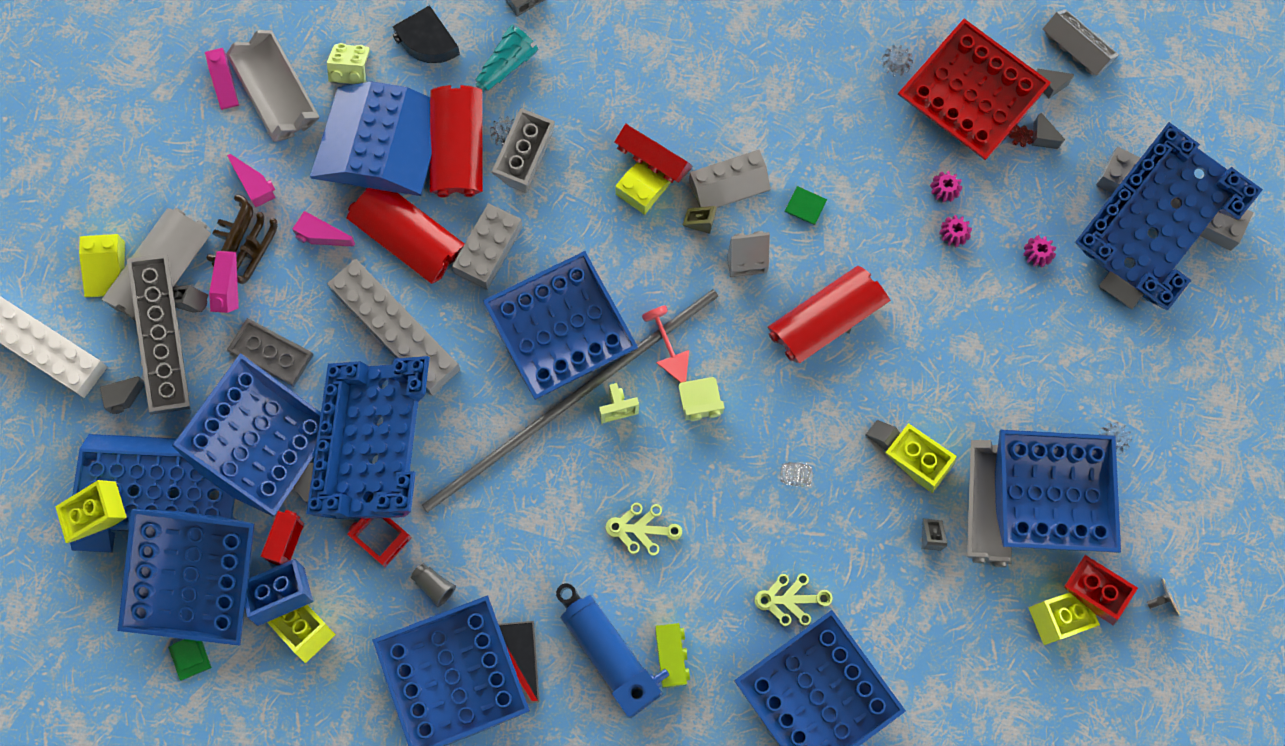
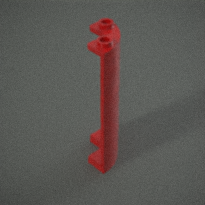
(456, 141)
(405, 232)
(828, 314)

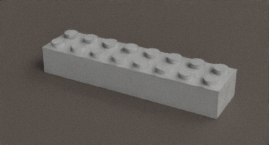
(1221, 230)
(391, 323)
(158, 334)

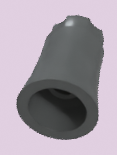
(433, 584)

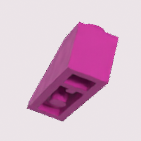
(222, 78)
(254, 182)
(318, 232)
(224, 285)

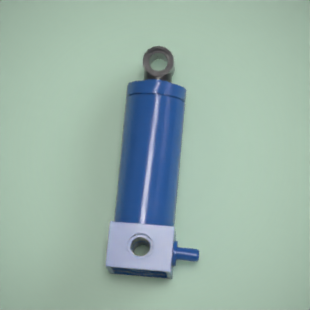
(609, 652)

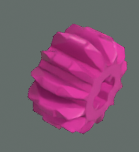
(942, 180)
(959, 225)
(1043, 257)

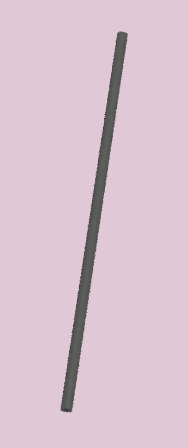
(567, 402)

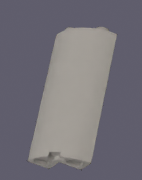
(272, 85)
(171, 235)
(983, 526)

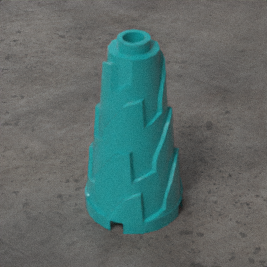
(507, 56)

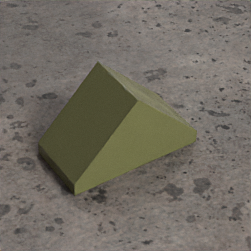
(700, 218)

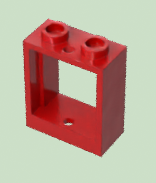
(282, 538)
(393, 549)

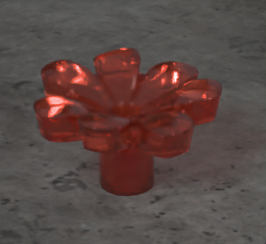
(1021, 135)

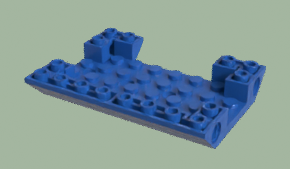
(1145, 203)
(351, 439)
(152, 467)

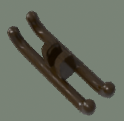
(236, 229)
(253, 249)

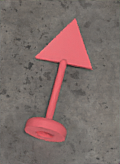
(676, 364)

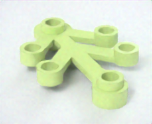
(641, 529)
(789, 599)

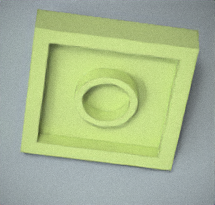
(619, 408)

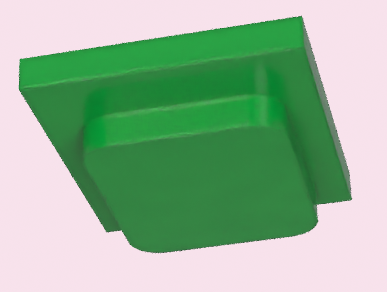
(805, 205)
(189, 658)

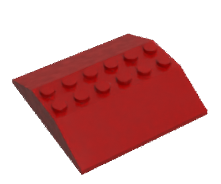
(974, 89)

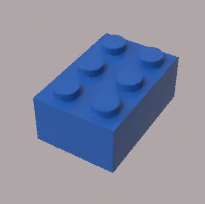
(277, 592)

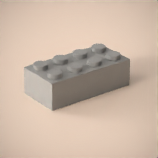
(487, 246)

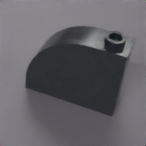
(426, 37)

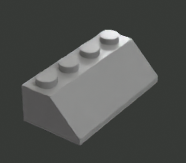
(1080, 42)
(523, 149)
(730, 180)

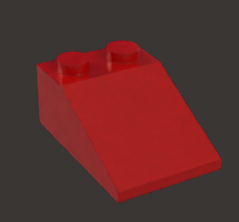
(1100, 589)

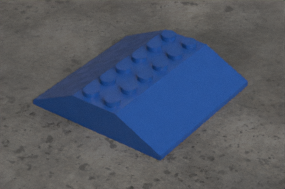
(376, 138)
(559, 325)
(251, 437)
(1057, 491)
(186, 576)
(451, 675)
(820, 689)

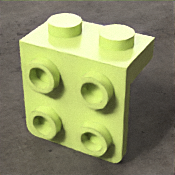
(347, 64)
(700, 399)

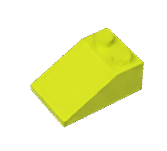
(641, 187)
(101, 262)
(921, 457)
(91, 510)
(1062, 618)
(302, 632)

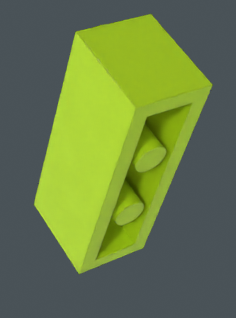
(672, 654)

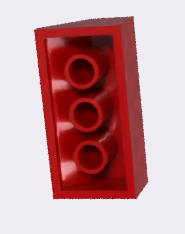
(652, 153)

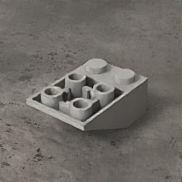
(748, 254)

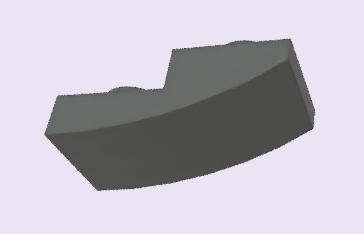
(1121, 290)

